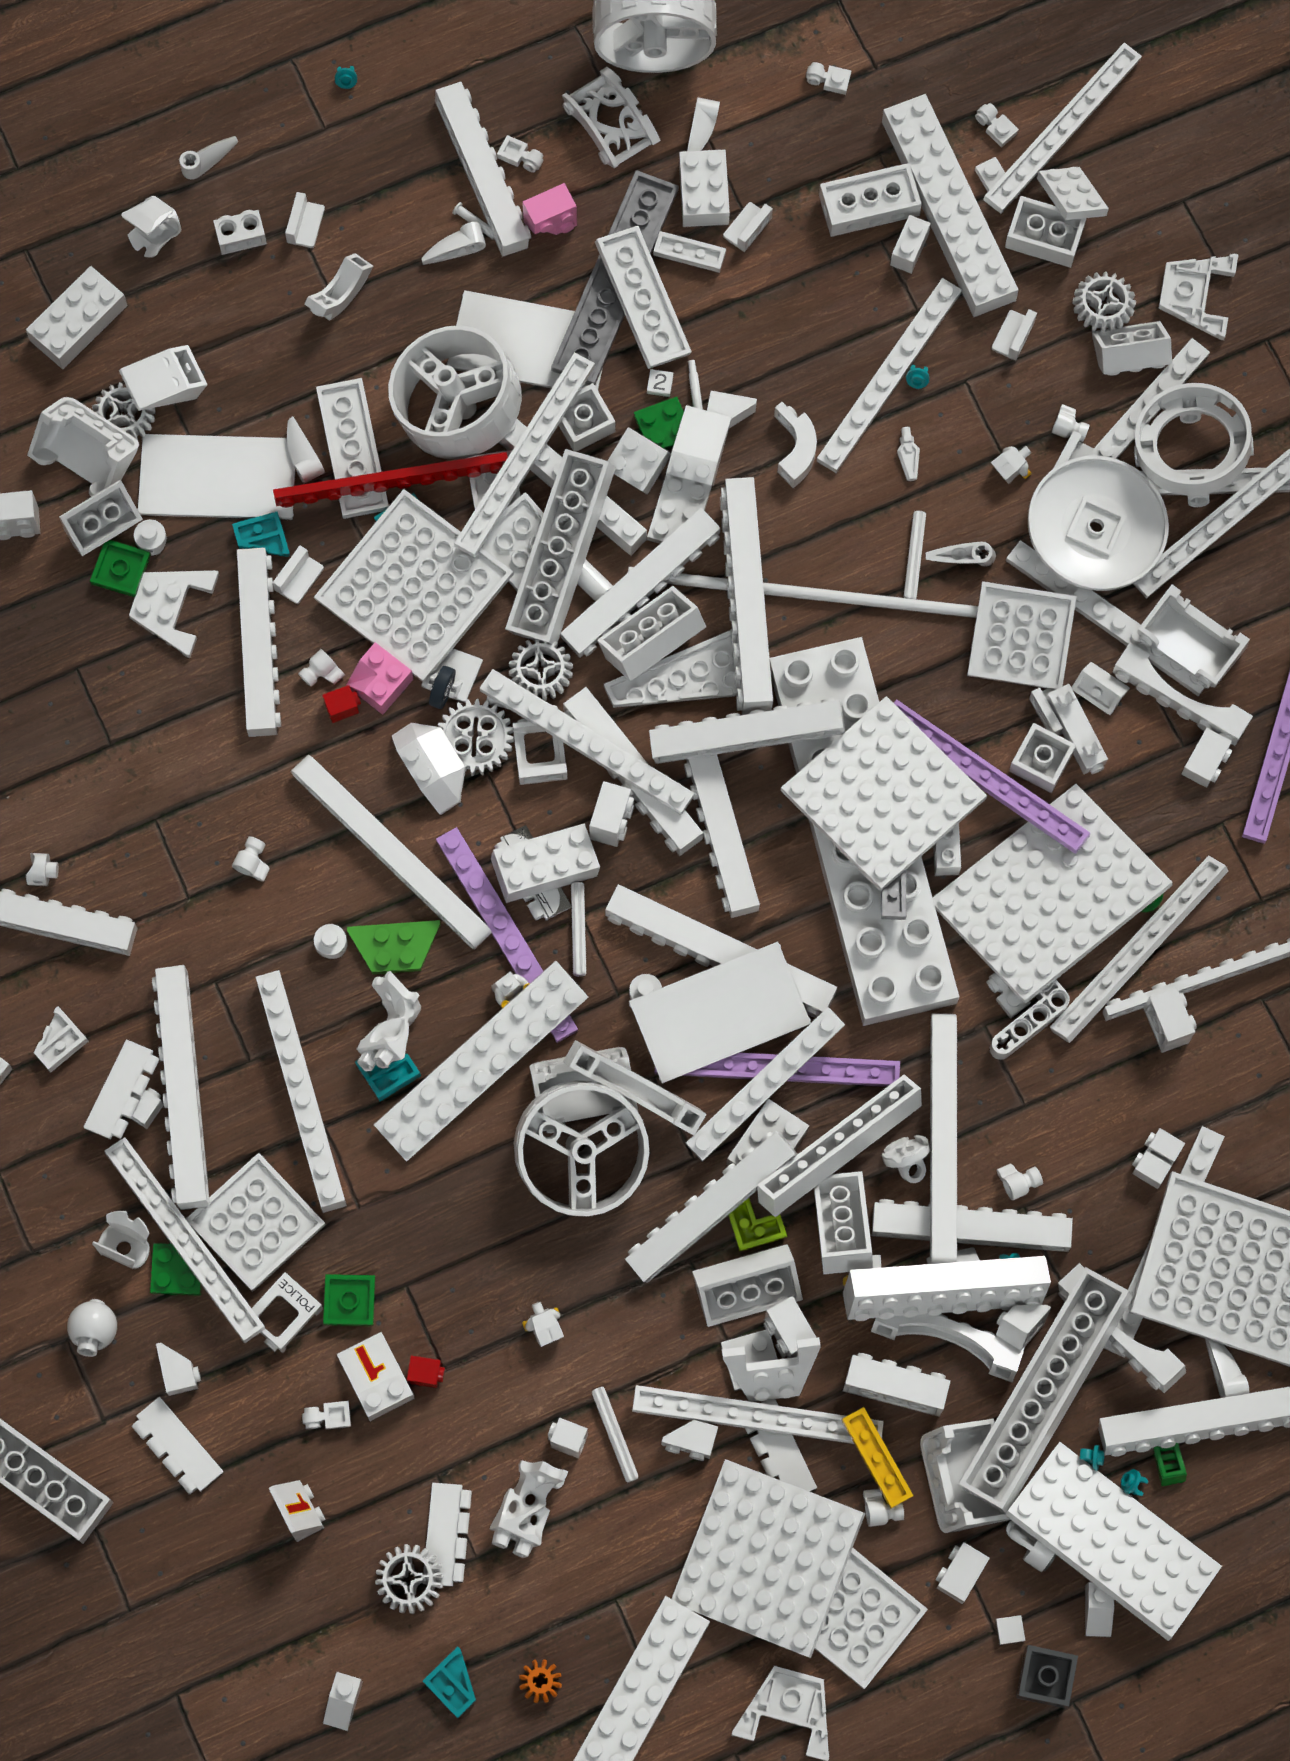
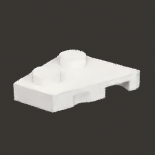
(59, 1041)

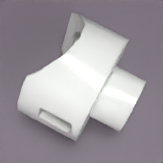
(150, 536)
(41, 870)
(330, 941)
(643, 985)

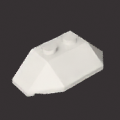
(432, 764)

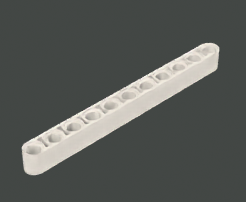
(391, 852)
(943, 1139)

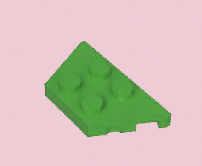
(394, 946)

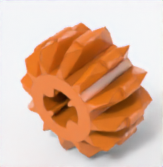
(535, 1673)

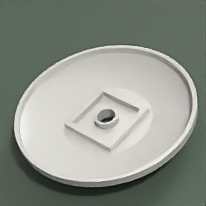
(1104, 493)

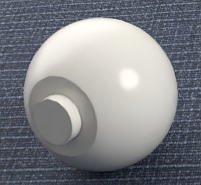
(91, 1327)

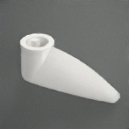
(703, 123)
(205, 158)
(461, 243)
(302, 454)
(963, 554)
(1226, 1371)

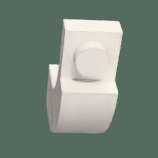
(341, 289)
(801, 459)

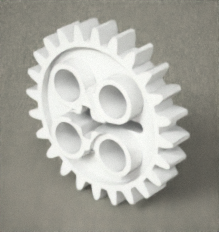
(496, 738)

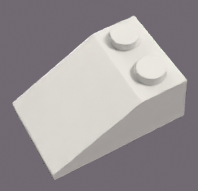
(699, 445)

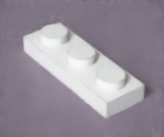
(689, 251)

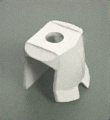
(154, 225)
(126, 1230)

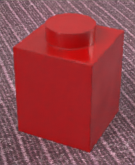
(341, 703)
(425, 1372)

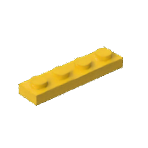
(877, 1457)

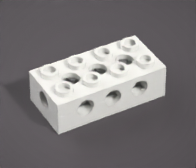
(869, 199)

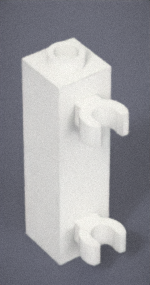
(1077, 729)

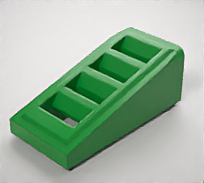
(1171, 1477)

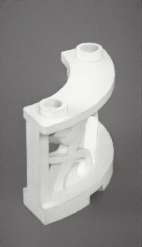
(641, 127)

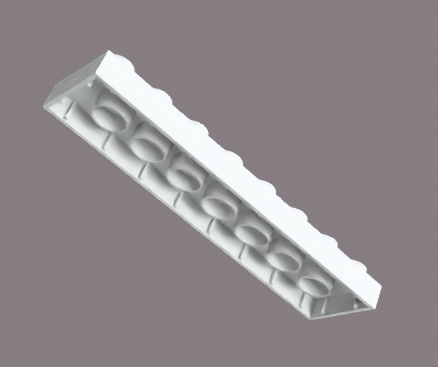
(891, 963)

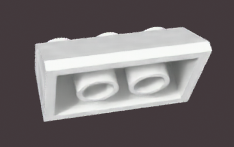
(1133, 348)
(100, 518)

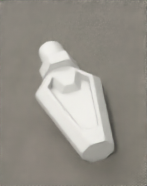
(908, 454)

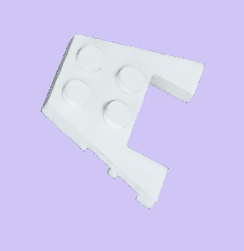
(1186, 291)
(161, 601)
(775, 1377)
(791, 1699)

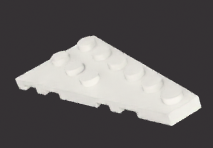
(691, 674)

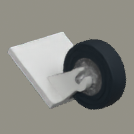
(453, 678)

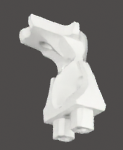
(389, 1038)
(515, 1515)

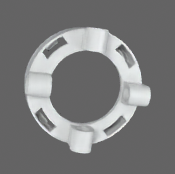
(1189, 403)

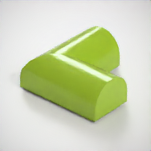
(754, 1232)

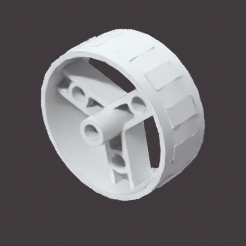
(657, 35)
(459, 391)
(582, 1202)

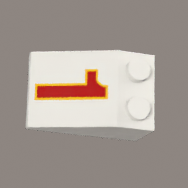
(375, 1376)
(297, 1509)

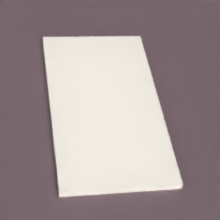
(524, 331)
(213, 476)
(719, 1012)

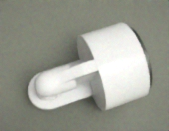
(1037, 1554)

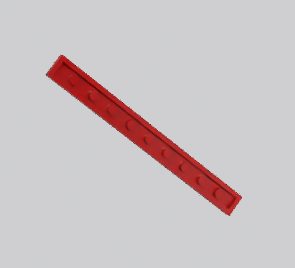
(384, 480)

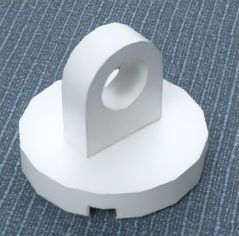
(905, 1153)

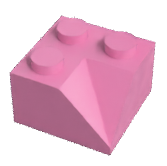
(551, 211)
(379, 678)

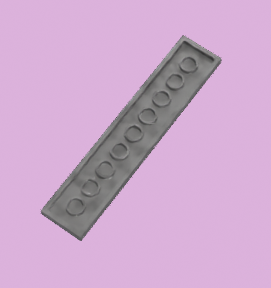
(599, 309)

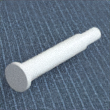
(469, 217)
(694, 385)

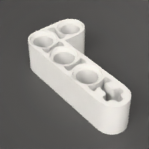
(1028, 1022)

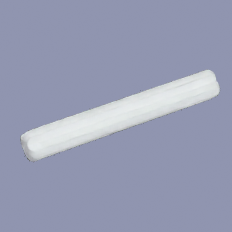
(914, 556)
(578, 929)
(615, 1434)

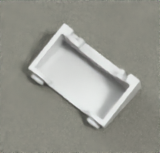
(82, 443)
(1191, 638)
(578, 1103)
(946, 1458)

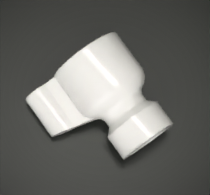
(1066, 423)
(321, 666)
(248, 861)
(1016, 1183)
(878, 1511)

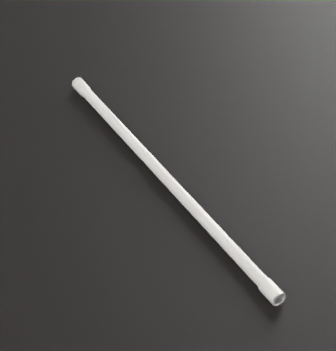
(833, 596)

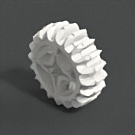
(1109, 284)
(113, 399)
(550, 668)
(408, 1567)

